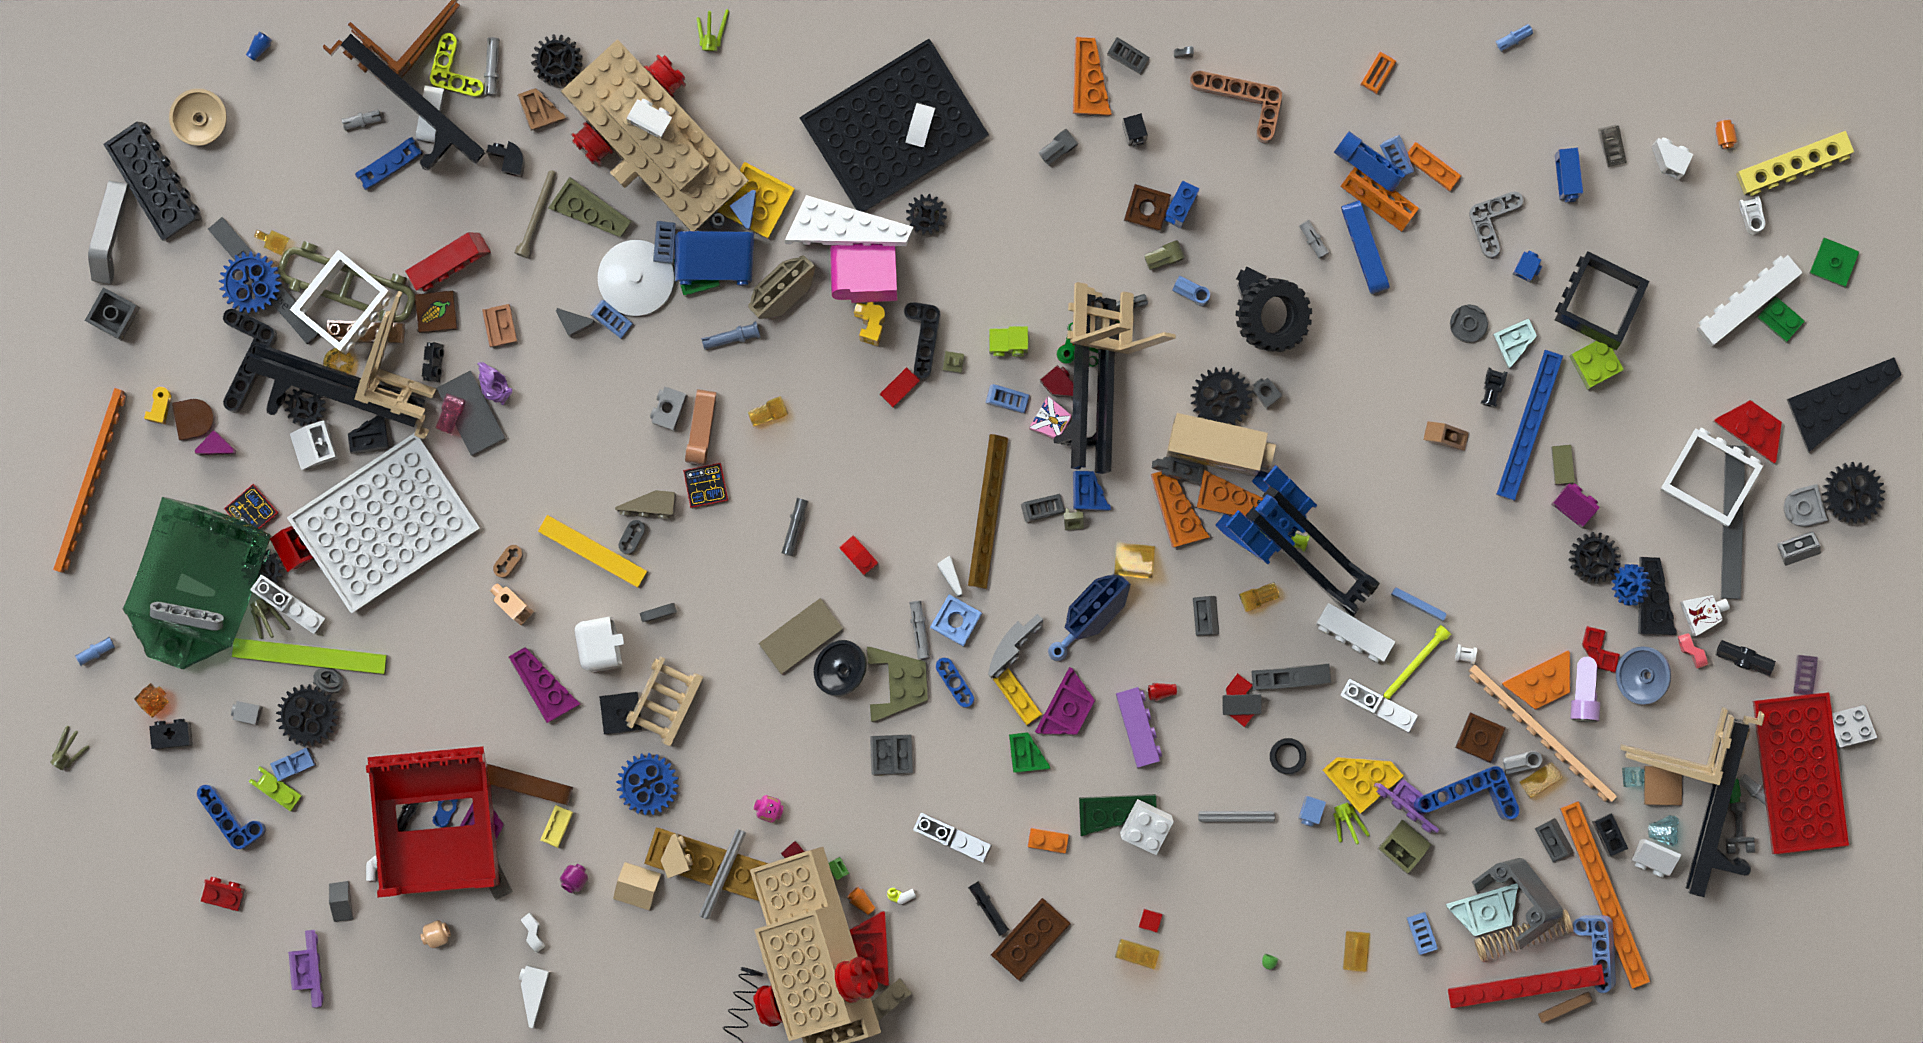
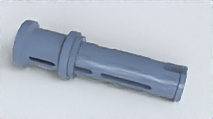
(739, 334)

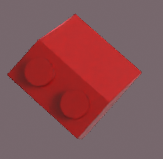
(291, 549)

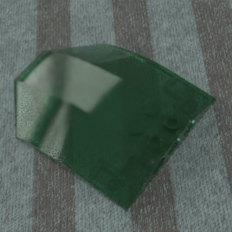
(197, 563)

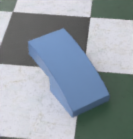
(292, 764)

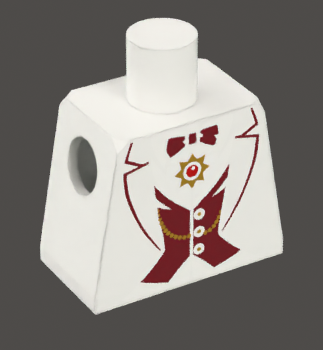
(1703, 613)

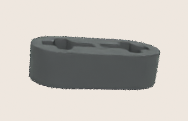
(635, 540)
(658, 612)

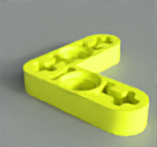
(445, 70)

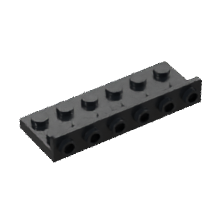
(152, 180)

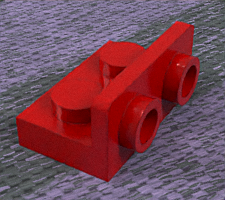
(222, 894)

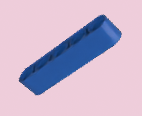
(1365, 247)

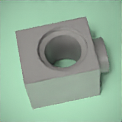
(246, 712)

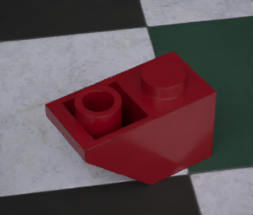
(1058, 383)

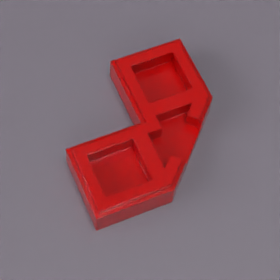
(1592, 644)
(1239, 686)

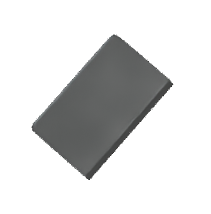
(1799, 548)
(1205, 615)
(1241, 704)
(1554, 839)

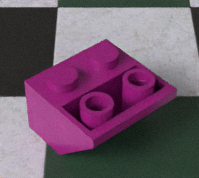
(1575, 504)

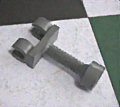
(1738, 809)

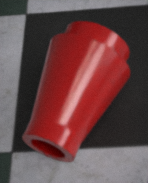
(1159, 691)

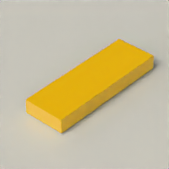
(1017, 697)

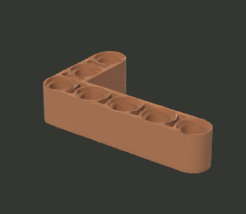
(1225, 90)

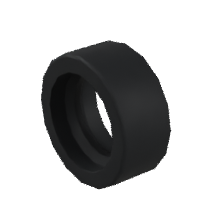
(1273, 756)

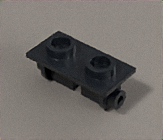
(433, 370)

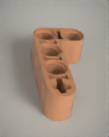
(701, 427)

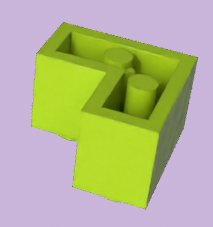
(1009, 340)

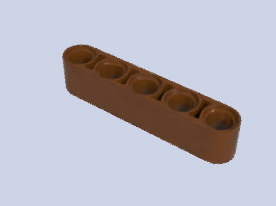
(529, 784)

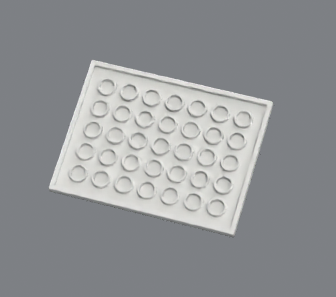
(383, 522)

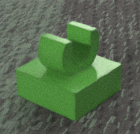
(838, 868)

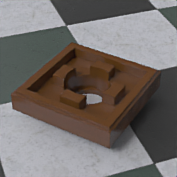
(1143, 194)

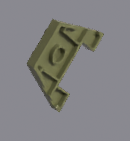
(906, 682)

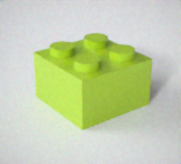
(1595, 363)

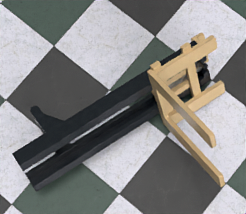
(1096, 327)

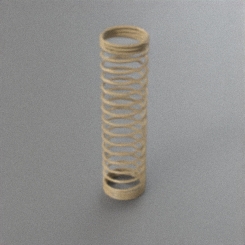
(1480, 945)

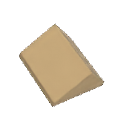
(636, 886)

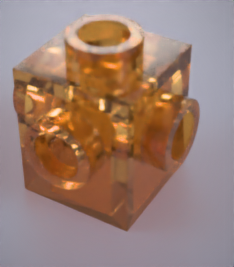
(152, 699)

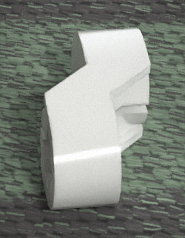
(533, 927)

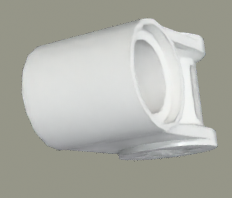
(1751, 211)

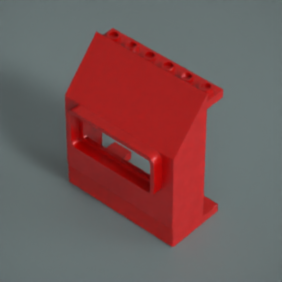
(437, 856)

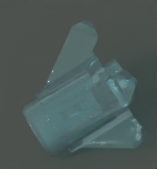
(1665, 830)

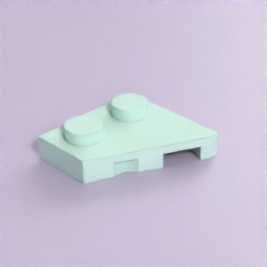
(1515, 340)

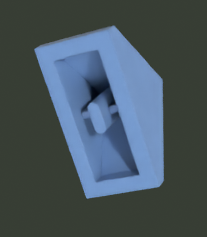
(744, 209)

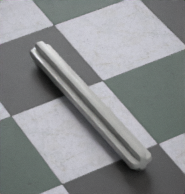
(722, 874)

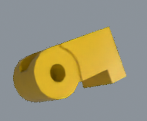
(160, 406)

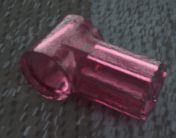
(451, 409)

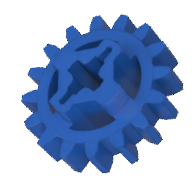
(1631, 584)

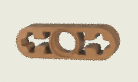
(1565, 1007)

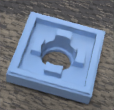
(955, 606)

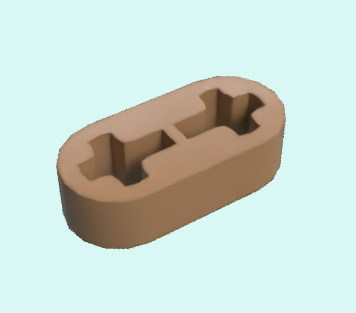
(511, 564)

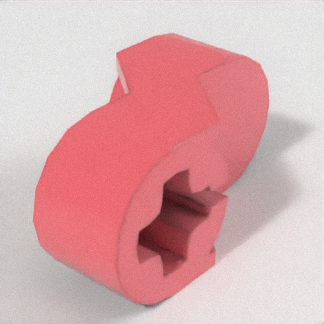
(1698, 655)

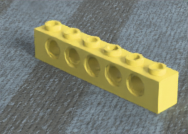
(1839, 142)

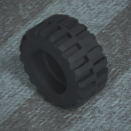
(1296, 319)

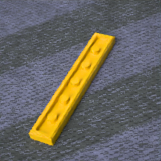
(592, 551)

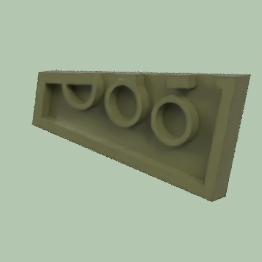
(585, 206)

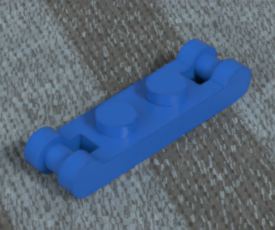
(388, 163)

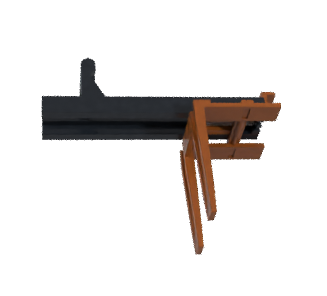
(391, 76)

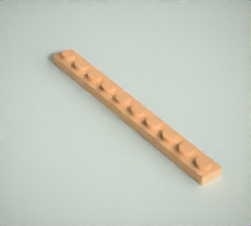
(1535, 728)

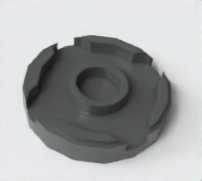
(1468, 323)

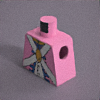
(1050, 419)

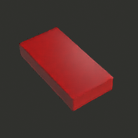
(899, 387)

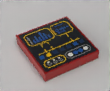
(705, 485)
(252, 508)

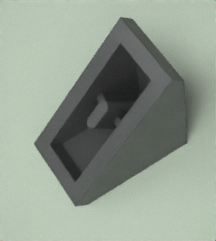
(573, 322)
(340, 901)

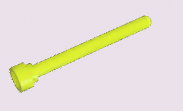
(1440, 635)

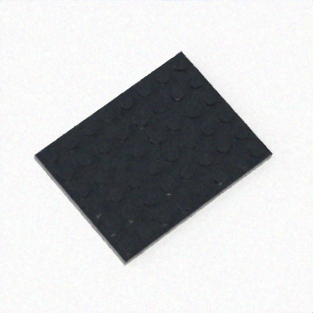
(868, 124)

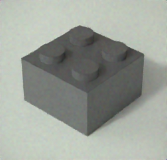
(112, 314)

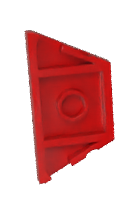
(1754, 428)
(871, 944)

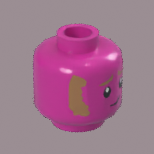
(768, 808)

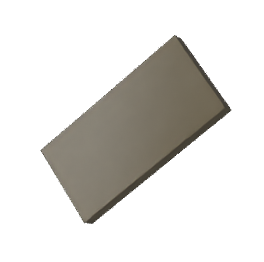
(800, 636)

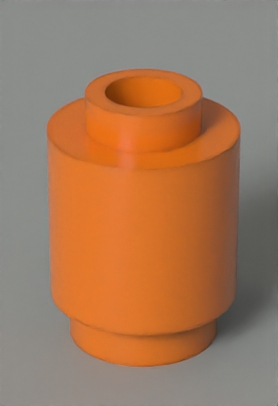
(1725, 134)

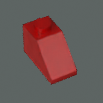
(858, 555)

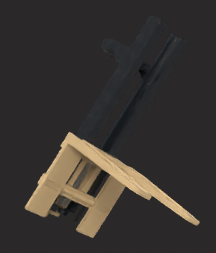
(343, 387)
(1722, 776)

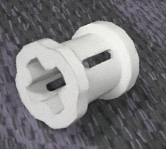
(1465, 654)

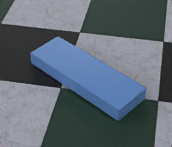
(1419, 604)

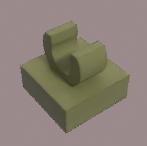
(953, 362)
(1073, 520)

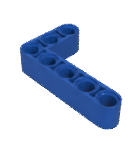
(1468, 789)

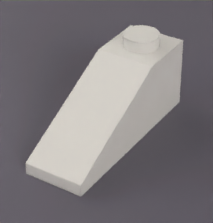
(533, 989)

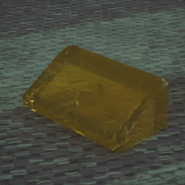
(1540, 780)
(1356, 951)

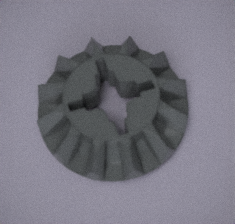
(335, 683)

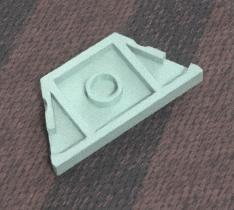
(1486, 910)

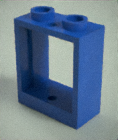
(1568, 174)

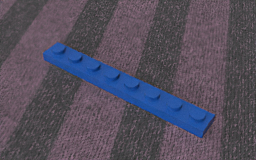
(1529, 425)

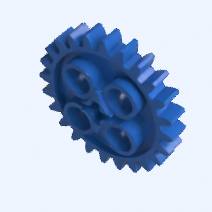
(233, 287)
(640, 768)

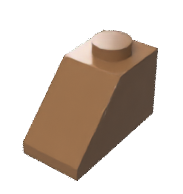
(1445, 435)

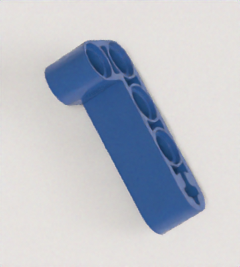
(226, 814)

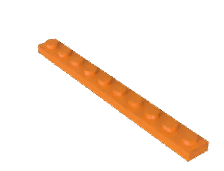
(92, 473)
(1604, 893)

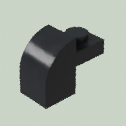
(513, 158)

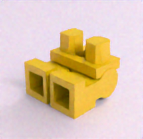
(873, 317)

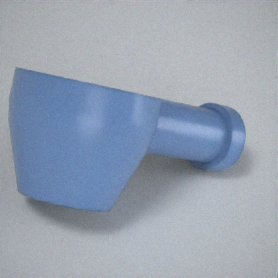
(1063, 646)

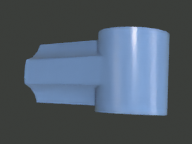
(1189, 290)

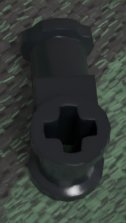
(1493, 385)

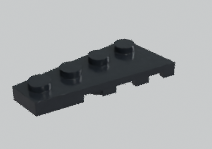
(1655, 612)

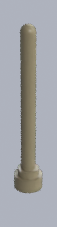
(524, 248)

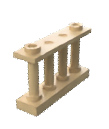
(684, 700)

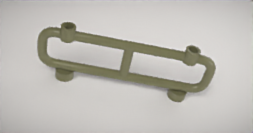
(309, 251)

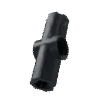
(1745, 658)

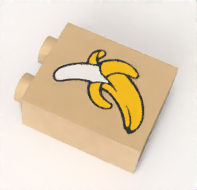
(1220, 445)

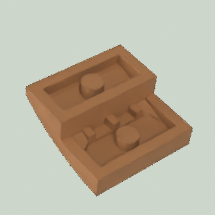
(1662, 787)

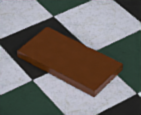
(1030, 939)

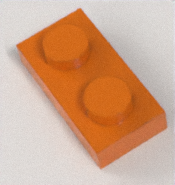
(1048, 840)

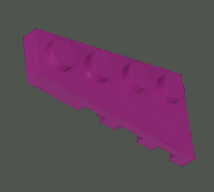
(547, 693)

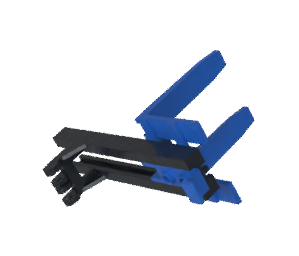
(1279, 518)

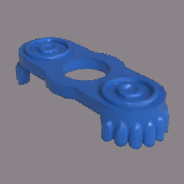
(443, 817)

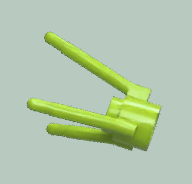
(709, 41)
(1344, 813)

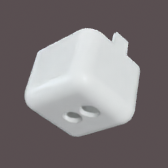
(598, 644)

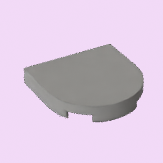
(1805, 506)

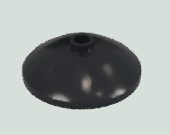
(833, 663)

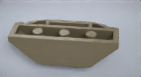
(782, 287)

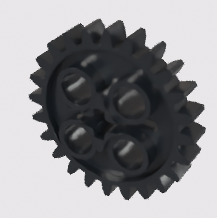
(1213, 382)
(1870, 487)
(323, 720)

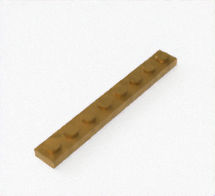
(988, 511)

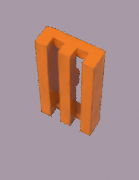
(1370, 86)

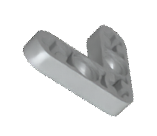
(1485, 220)

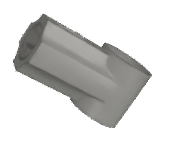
(1520, 762)

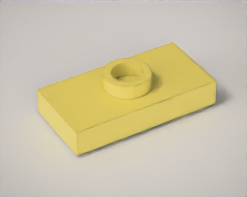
(556, 826)

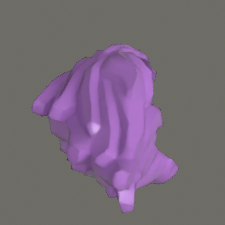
(493, 384)

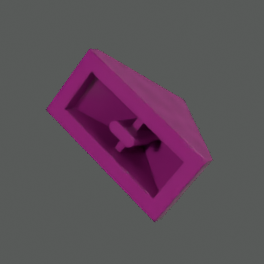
(214, 445)

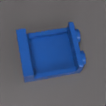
(1181, 204)

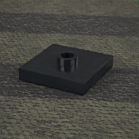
(615, 711)

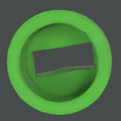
(1269, 961)

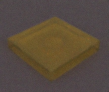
(1134, 560)

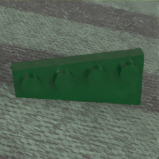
(1108, 811)

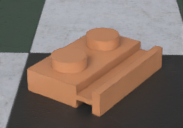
(499, 325)

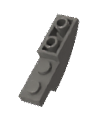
(1291, 676)

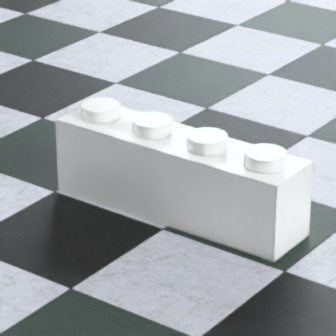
(1355, 632)

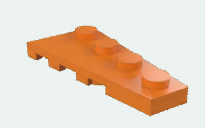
(1224, 496)

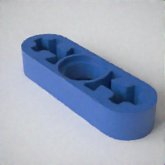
(958, 697)

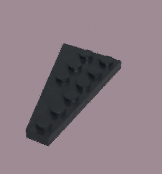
(1832, 404)

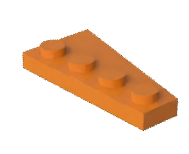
(1089, 87)
(1178, 515)

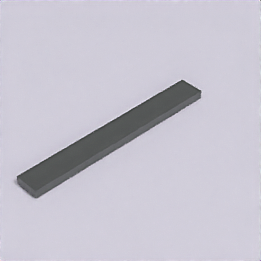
(1732, 535)

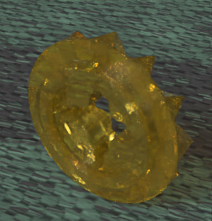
(333, 355)

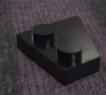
(369, 436)

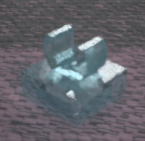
(1632, 776)

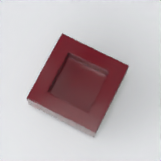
(792, 850)

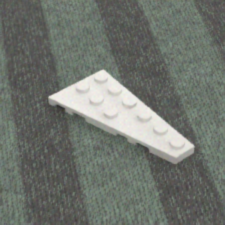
(838, 225)

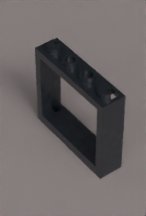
(1587, 328)

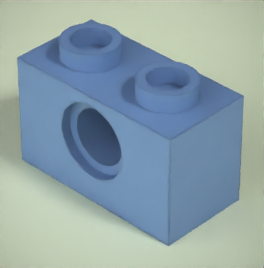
(1311, 811)

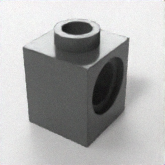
(1266, 401)

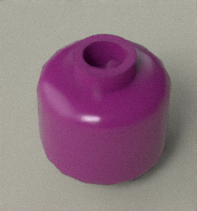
(573, 878)

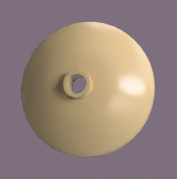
(188, 108)

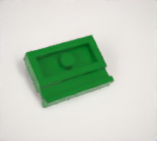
(1780, 319)

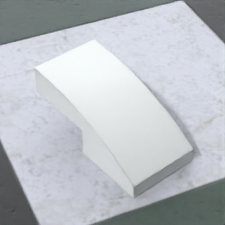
(920, 125)

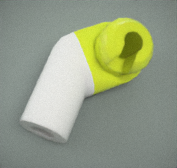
(900, 897)

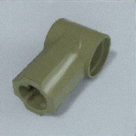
(1169, 253)

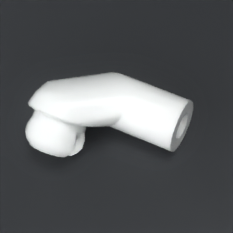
(371, 868)

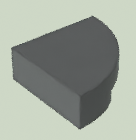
(1188, 51)

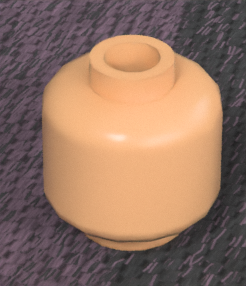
(435, 934)

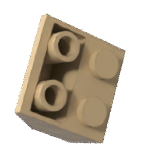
(674, 858)

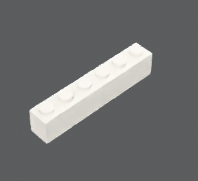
(1749, 300)

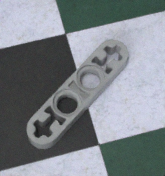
(186, 616)

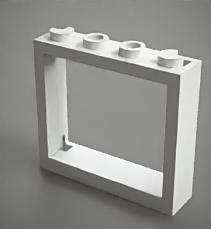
(319, 285)
(1696, 504)

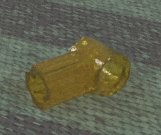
(772, 410)
(1256, 597)

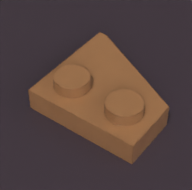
(538, 110)

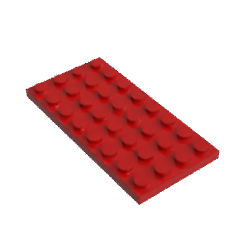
(1801, 773)

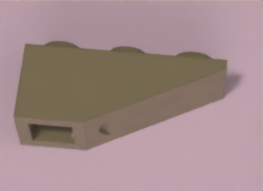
(656, 502)

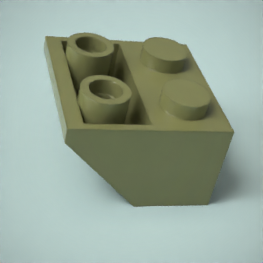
(1404, 846)

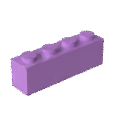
(1137, 727)

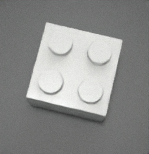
(1146, 827)

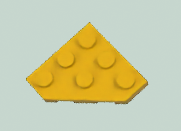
(1358, 776)

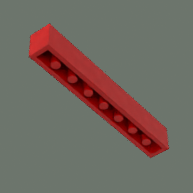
(1526, 986)

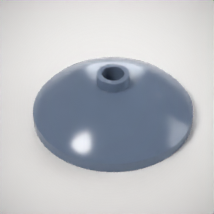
(1632, 675)

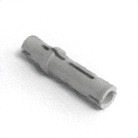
(491, 66)
(919, 629)

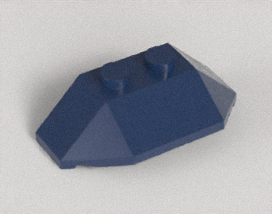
(1097, 606)

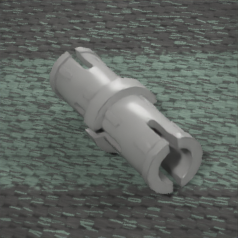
(361, 120)
(1313, 239)

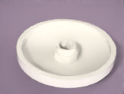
(632, 279)

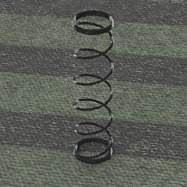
(753, 973)

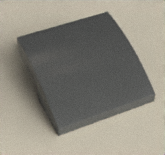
(891, 754)

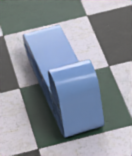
(1599, 953)

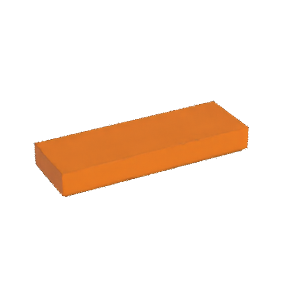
(1433, 166)

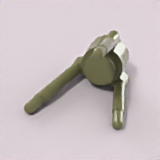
(260, 609)
(60, 757)

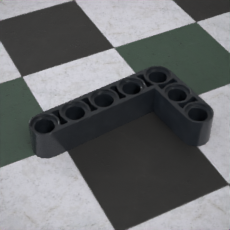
(241, 375)

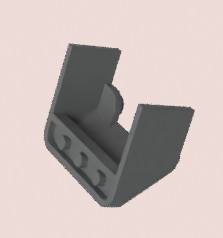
(1546, 908)

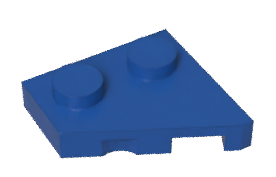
(1088, 493)

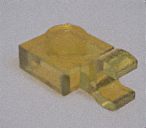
(274, 241)

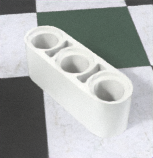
(436, 97)

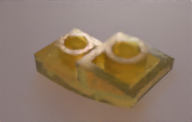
(1137, 954)

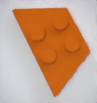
(1543, 682)

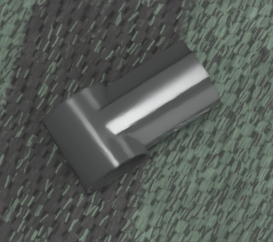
(1061, 144)

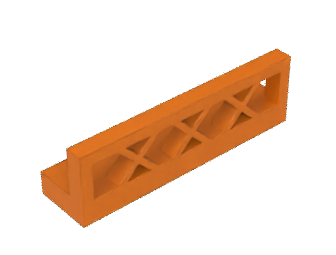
(1378, 199)

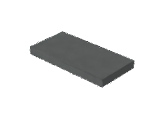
(476, 421)

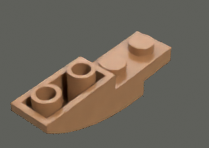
(340, 328)

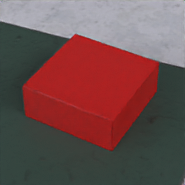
(1150, 920)

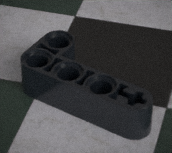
(923, 341)

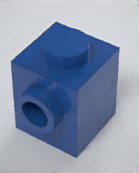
(1527, 266)

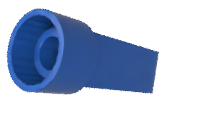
(1369, 162)

